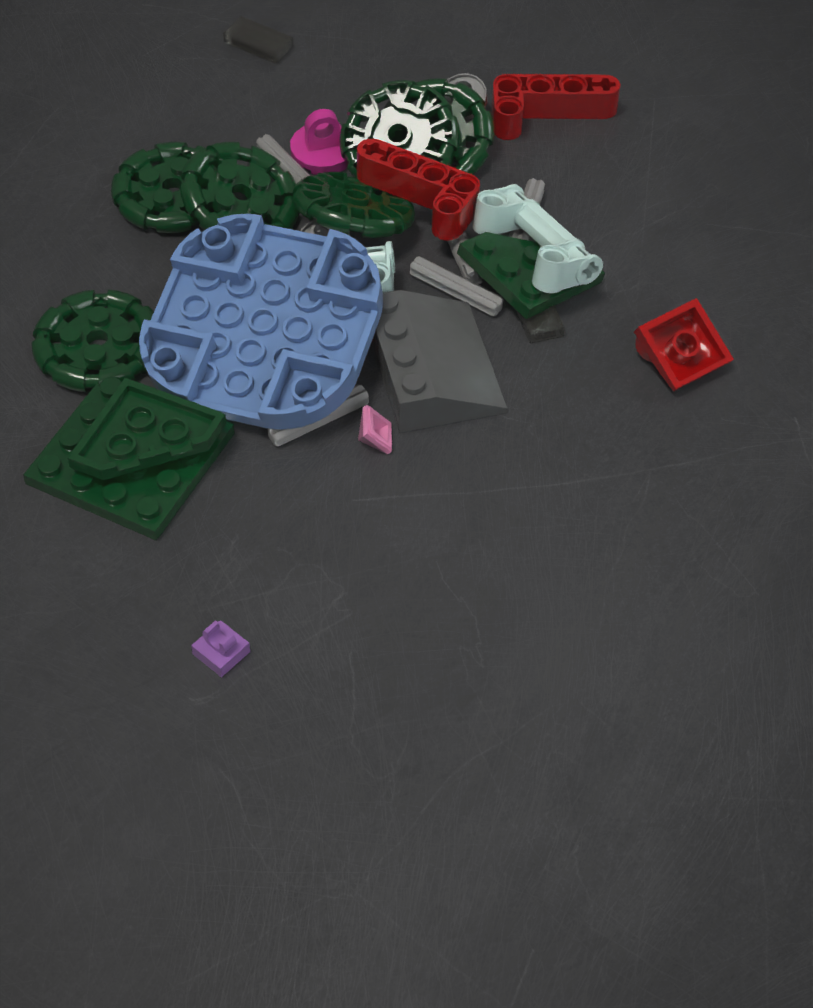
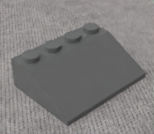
(433, 362)

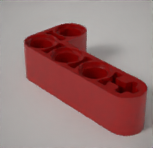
(550, 97)
(422, 181)

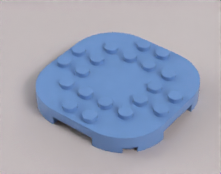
(264, 322)

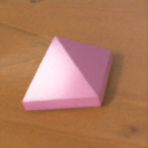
(375, 430)

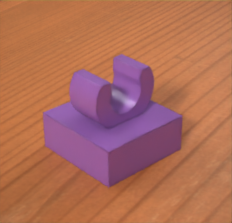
(220, 648)

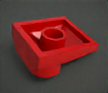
(682, 345)

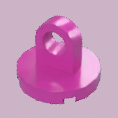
(318, 144)

